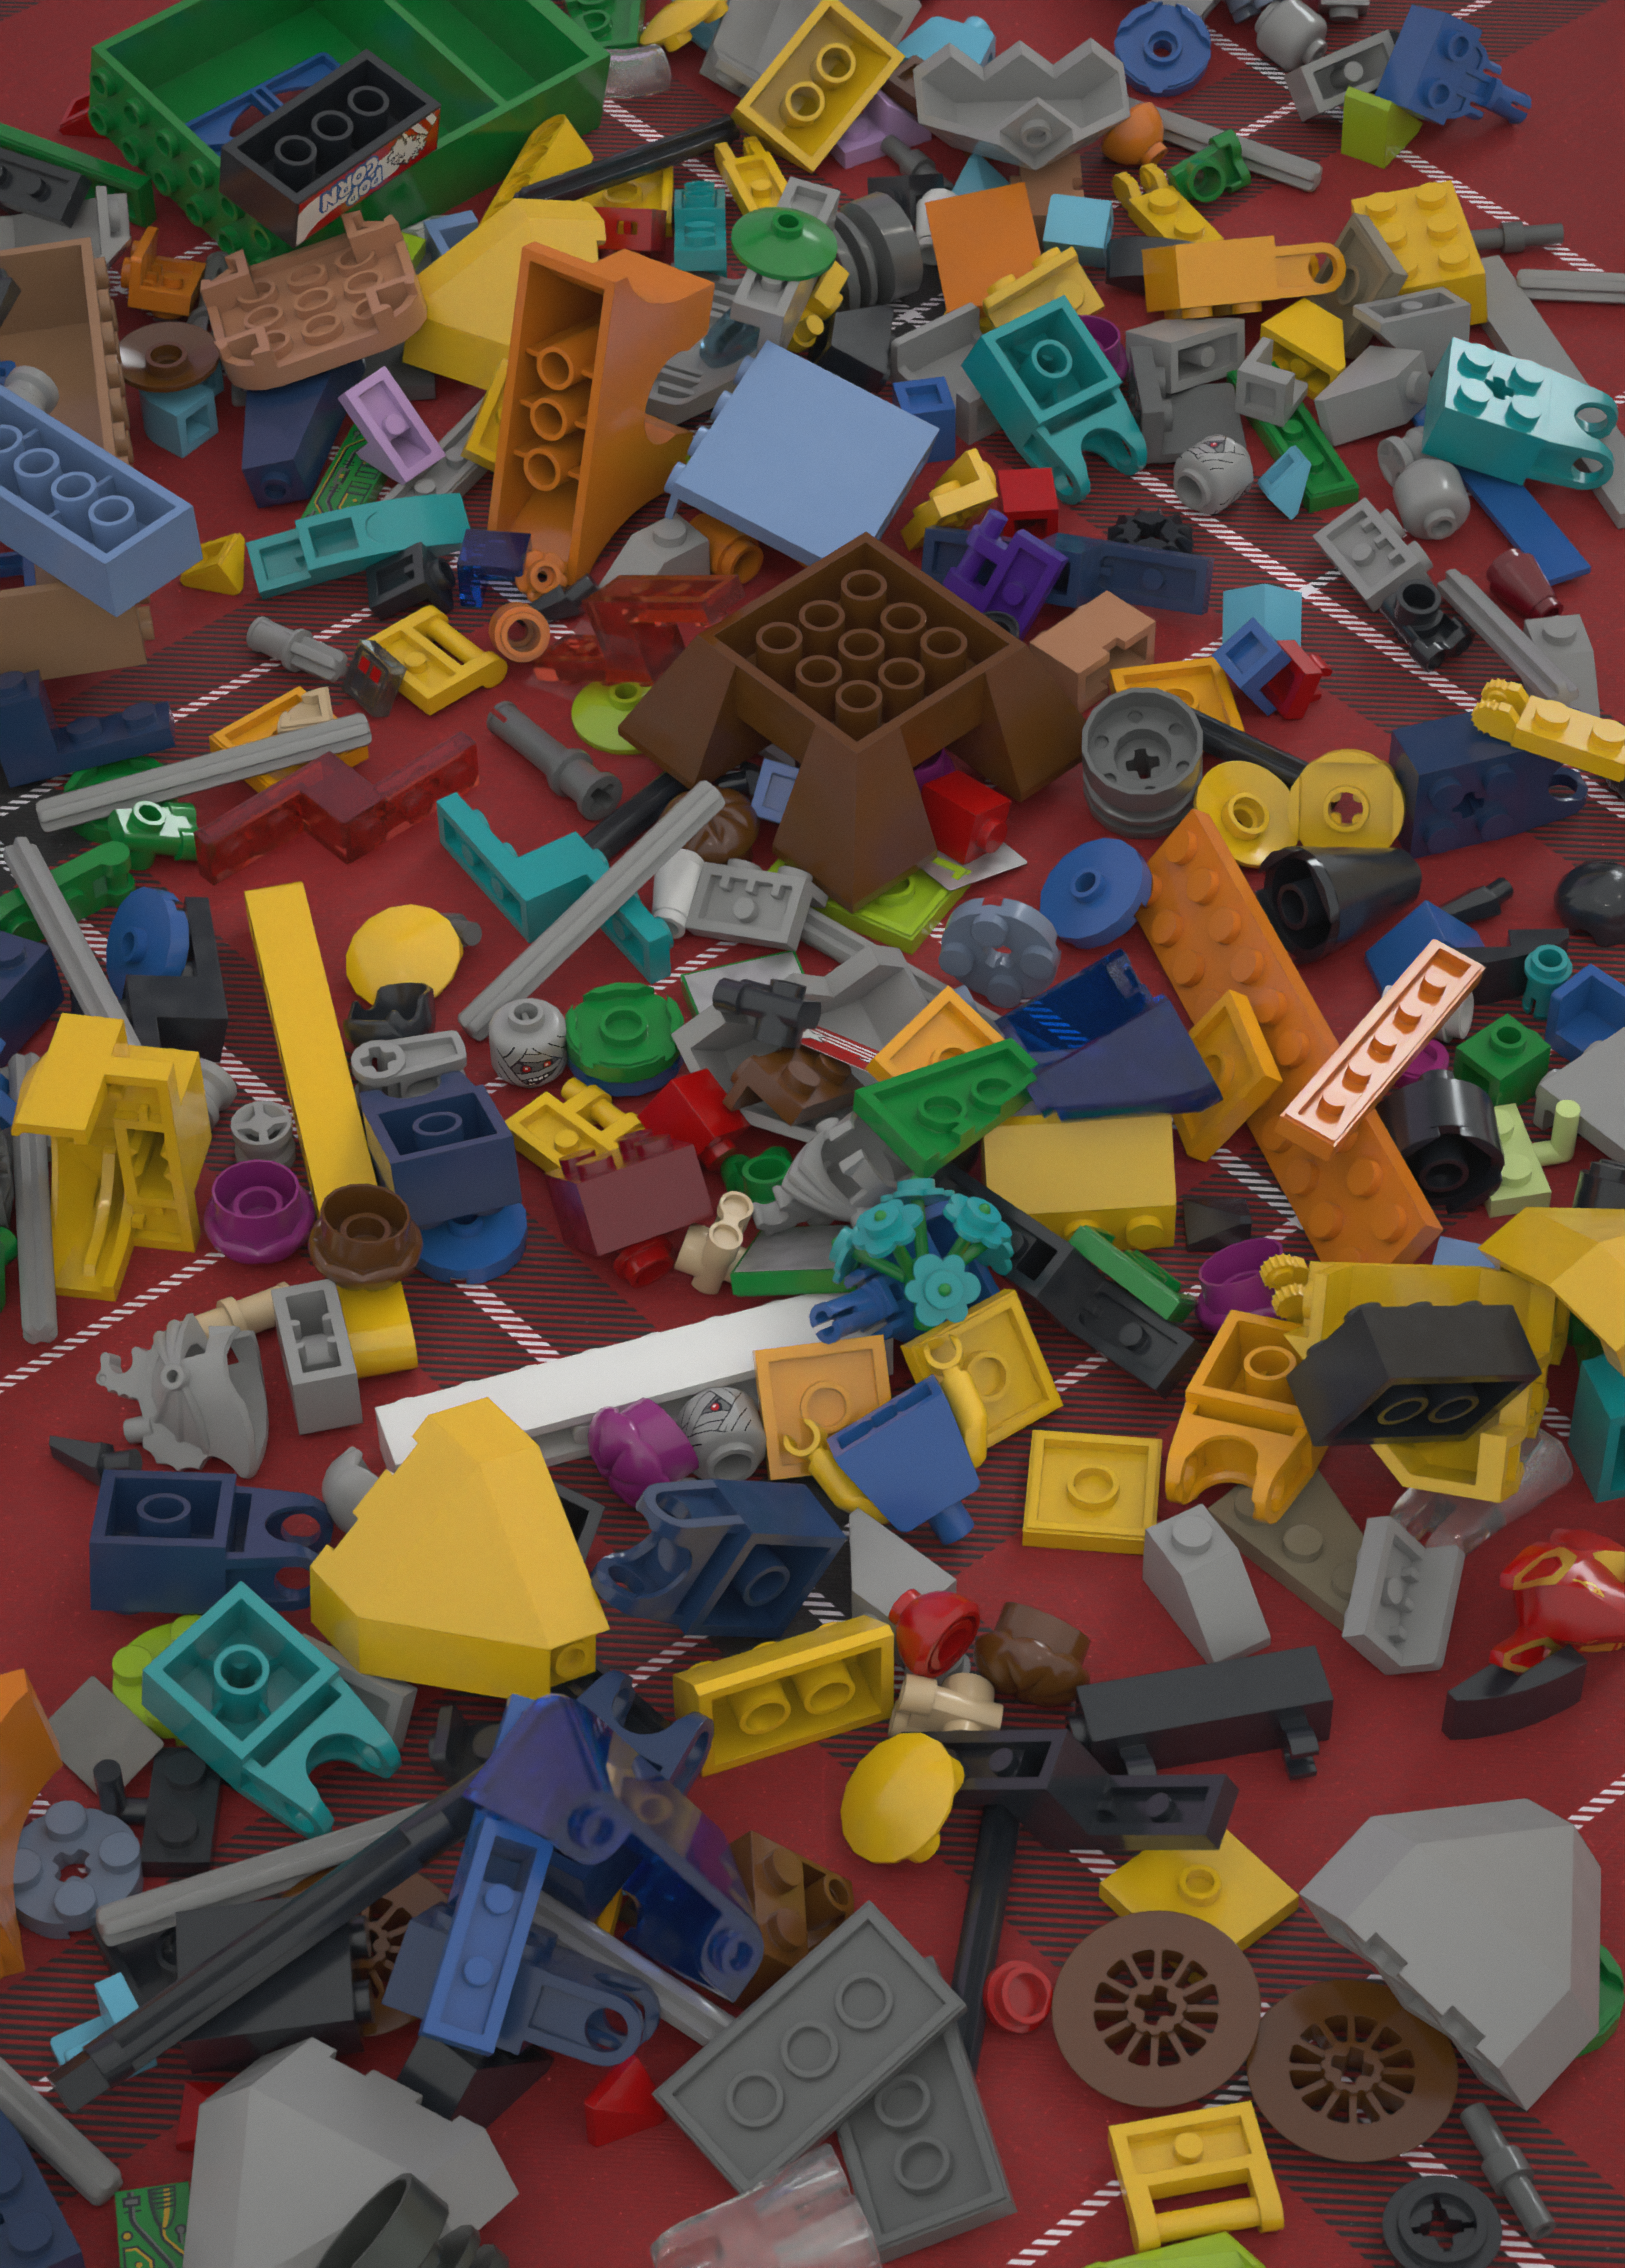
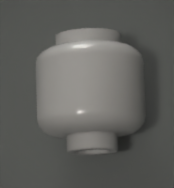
(1291, 34)
(1430, 497)

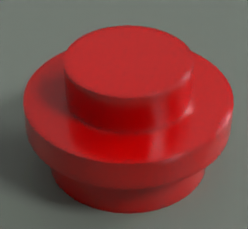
(644, 1261)
(1017, 1997)

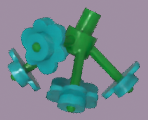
(932, 1284)

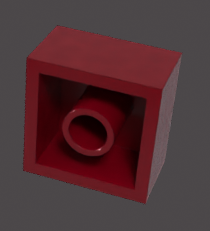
(628, 1192)

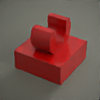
(1297, 682)

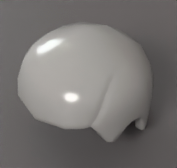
(345, 1486)

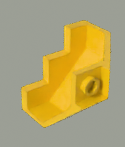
(476, 281)
(1577, 1259)
(1489, 1459)
(462, 1567)

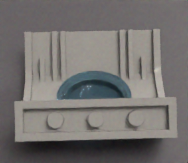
(741, 320)

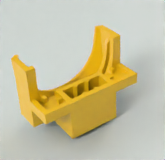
(123, 1149)

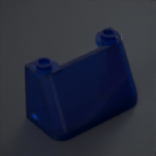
(1109, 1048)
(591, 1792)

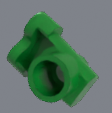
(1217, 168)
(154, 831)
(756, 1175)

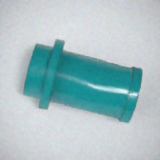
(1546, 971)

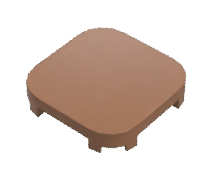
(315, 305)

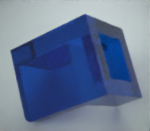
(489, 556)

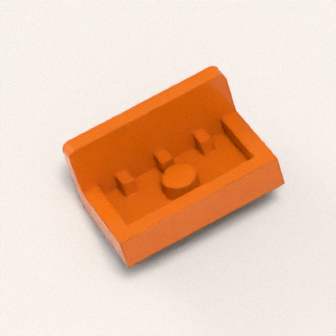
(160, 283)

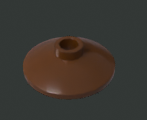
(167, 357)

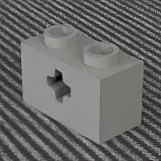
(317, 1356)

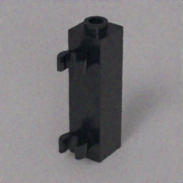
(1208, 1714)

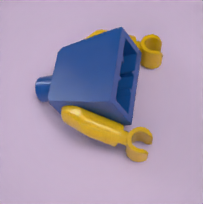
(909, 1455)

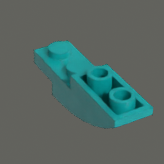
(700, 228)
(354, 539)

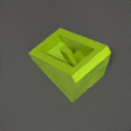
(1375, 128)

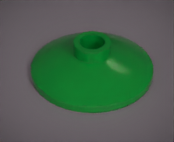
(784, 244)

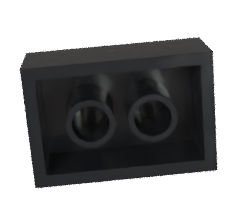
(1412, 1373)

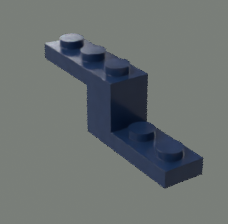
(1094, 566)
(38, 750)

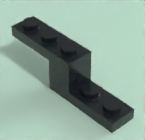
(40, 189)
(184, 1009)
(1080, 1299)
(1076, 1804)

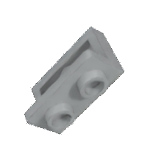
(1402, 1599)

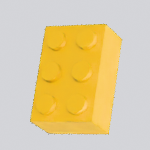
(1430, 241)

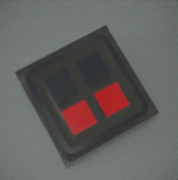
(373, 678)

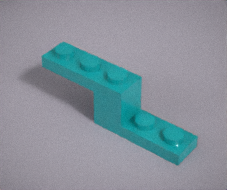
(546, 882)

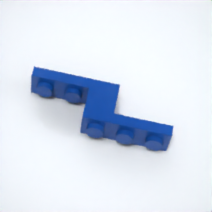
(494, 1909)

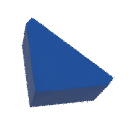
(1406, 941)

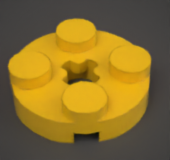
(1370, 782)

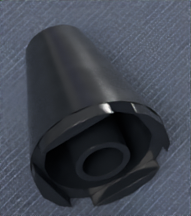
(1334, 894)

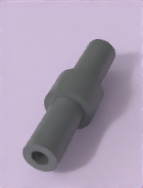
(910, 161)
(1514, 236)
(1507, 2171)

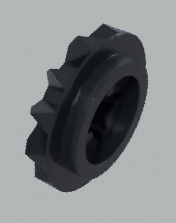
(1170, 529)
(1459, 2207)

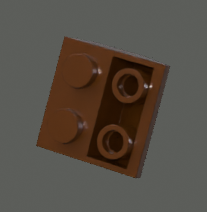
(793, 1904)

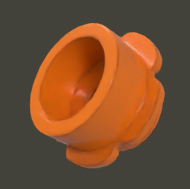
(536, 562)

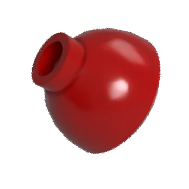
(933, 1630)

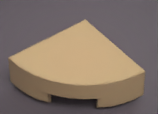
(310, 711)

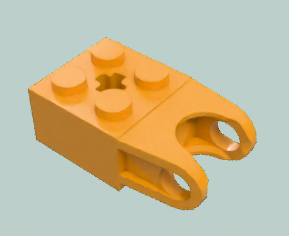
(1233, 275)
(1244, 1420)

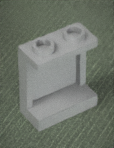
(939, 351)
(1598, 1087)

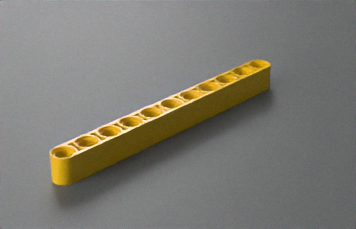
(323, 1103)

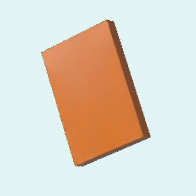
(981, 241)

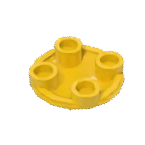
(673, 23)
(403, 947)
(900, 1799)

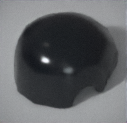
(1594, 901)
(397, 1013)

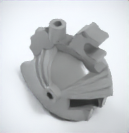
(833, 1178)
(192, 1397)

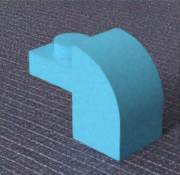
(182, 418)

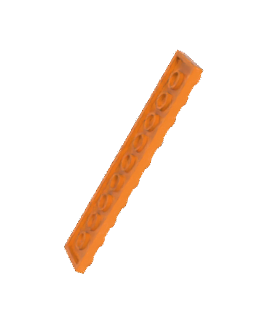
(1219, 939)

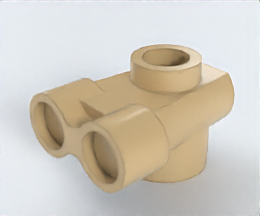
(715, 1251)
(959, 1704)

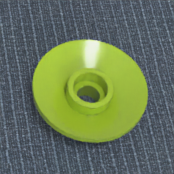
(600, 711)

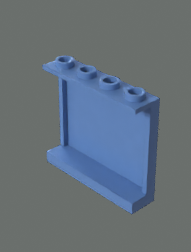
(801, 458)

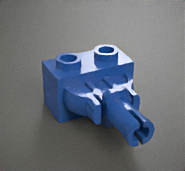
(1440, 72)
(883, 1296)

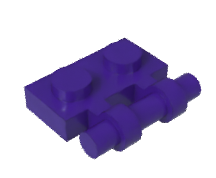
(1022, 575)

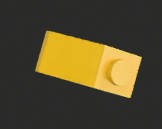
(1308, 344)

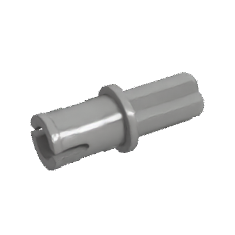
(296, 649)

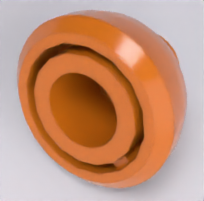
(1137, 138)

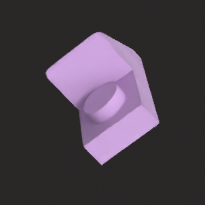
(880, 118)
(394, 431)

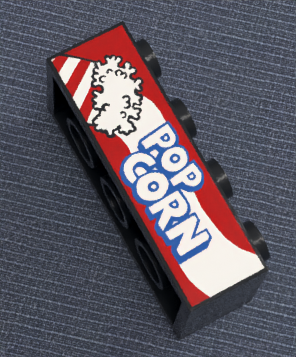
(329, 148)

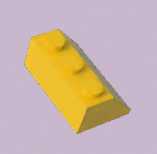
(817, 85)
(1088, 1174)
(791, 1691)

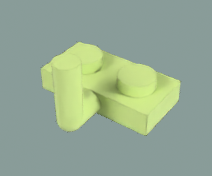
(1523, 1175)

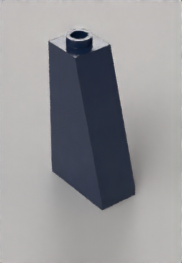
(293, 432)

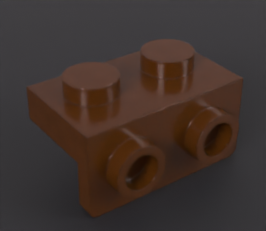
(794, 1084)

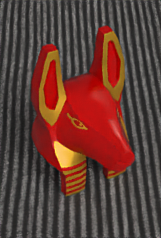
(1564, 1595)

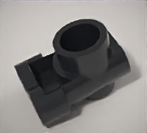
(1423, 626)
(778, 1008)

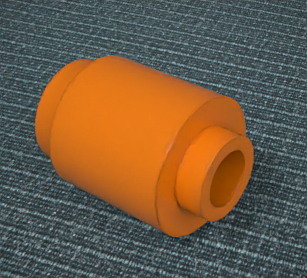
(729, 548)
(533, 641)

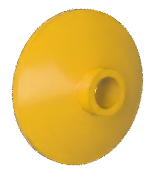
(1255, 799)

